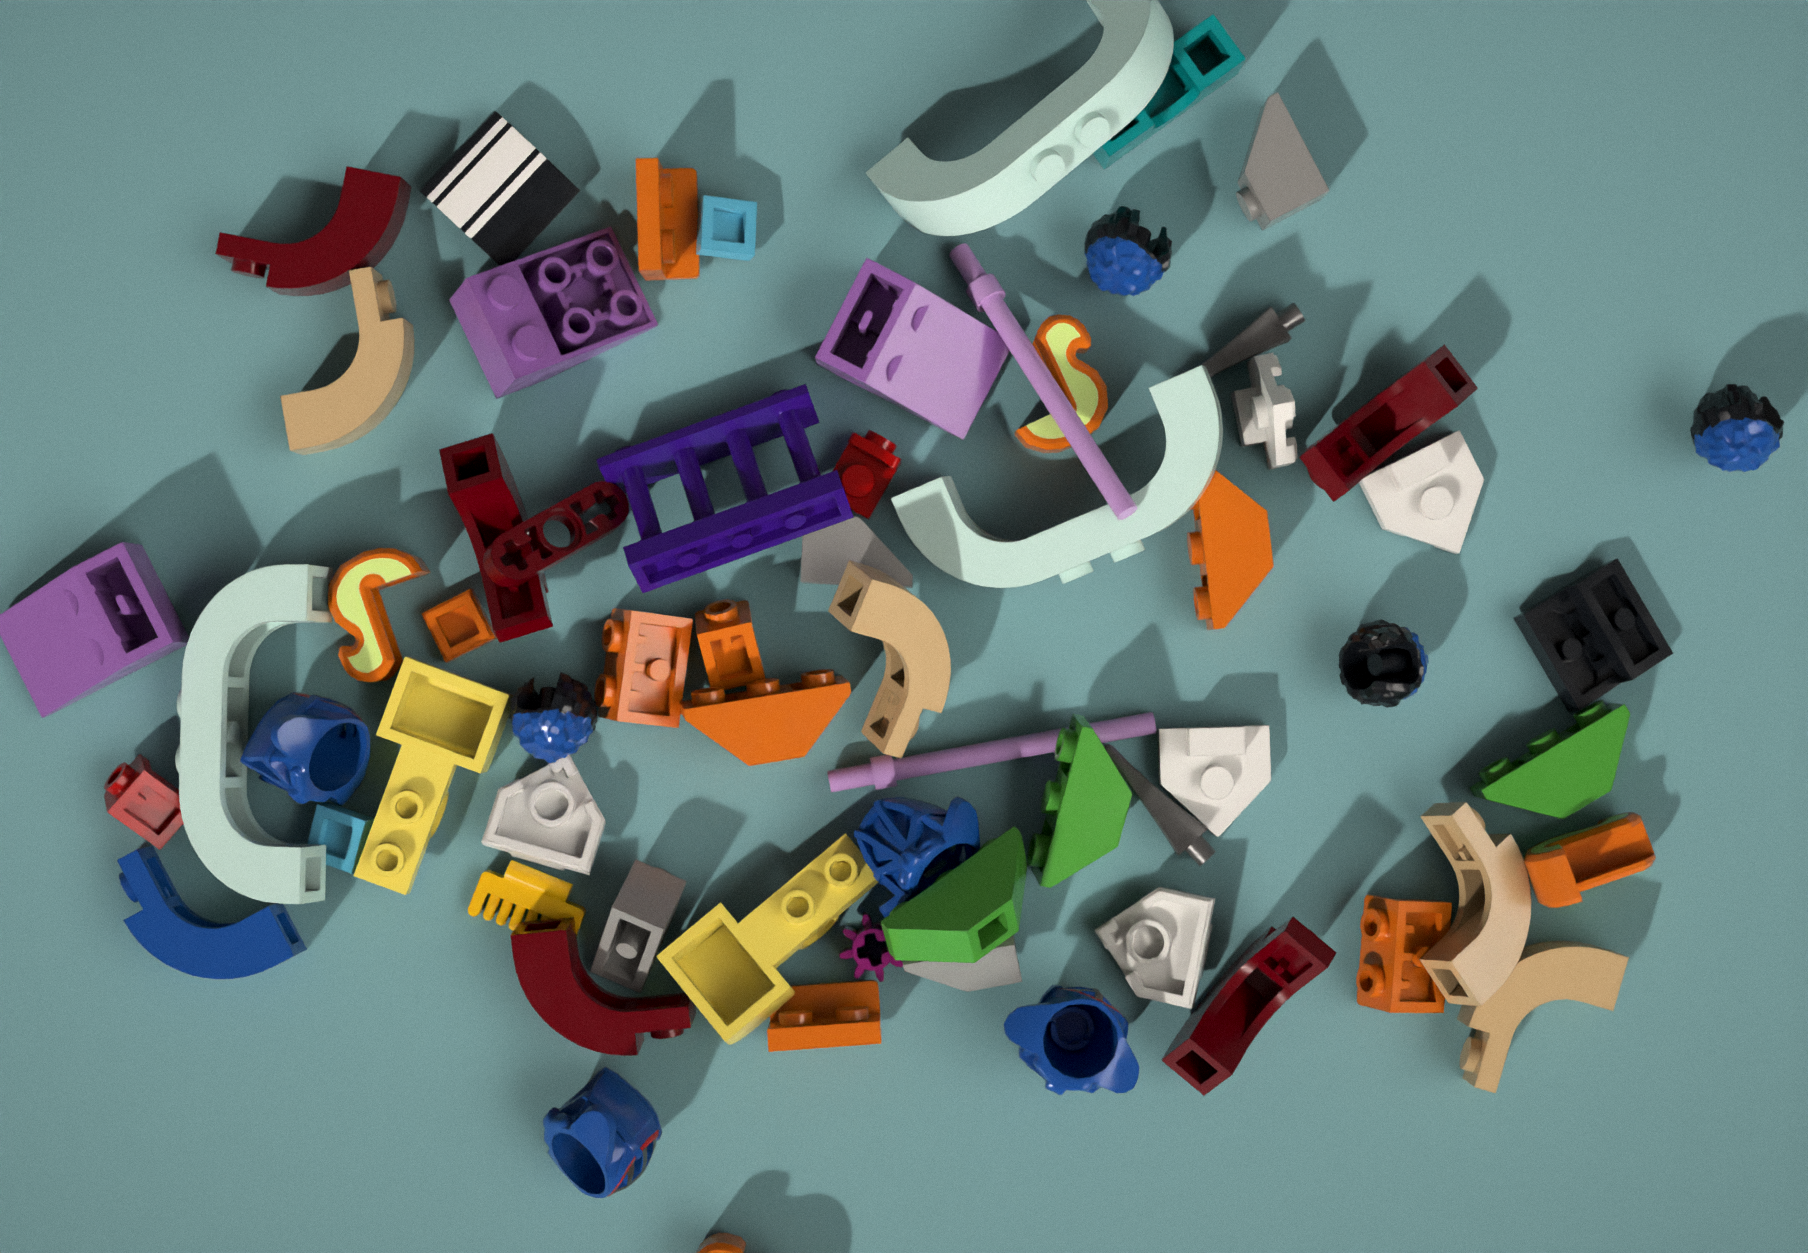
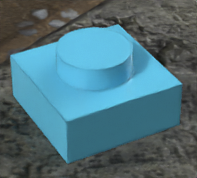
(726, 228)
(342, 833)

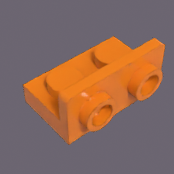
(666, 221)
(643, 667)
(1391, 944)
(827, 1017)

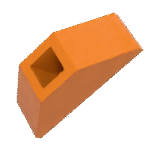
(1231, 549)
(769, 718)

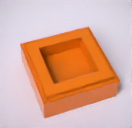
(459, 625)

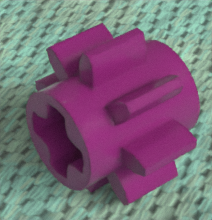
(864, 959)

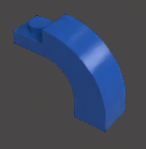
(196, 944)

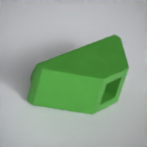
(1562, 768)
(1081, 807)
(965, 908)

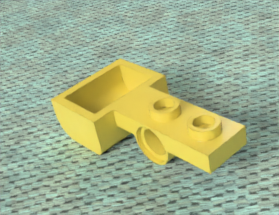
(440, 725)
(734, 965)

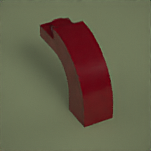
(355, 238)
(1387, 422)
(490, 505)
(1243, 1002)
(577, 1006)

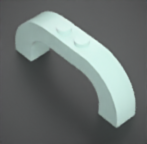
(1044, 142)
(959, 547)
(215, 734)

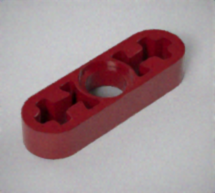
(568, 513)

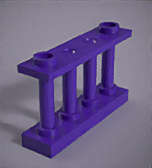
(738, 531)

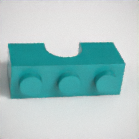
(1199, 65)

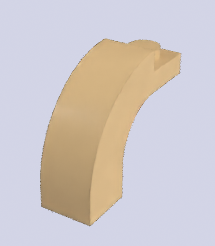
(369, 387)
(914, 648)
(1491, 911)
(1542, 975)

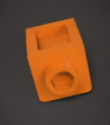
(728, 644)

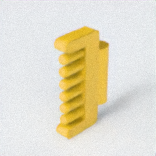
(526, 889)

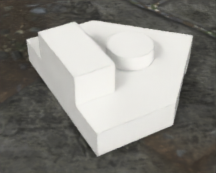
(1266, 412)
(1428, 493)
(1214, 769)
(547, 819)
(1162, 944)

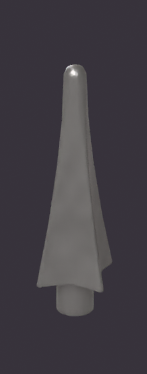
(1260, 336)
(1176, 824)

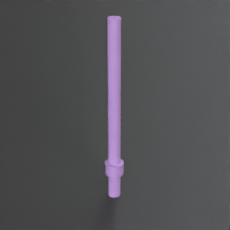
(988, 297)
(885, 771)

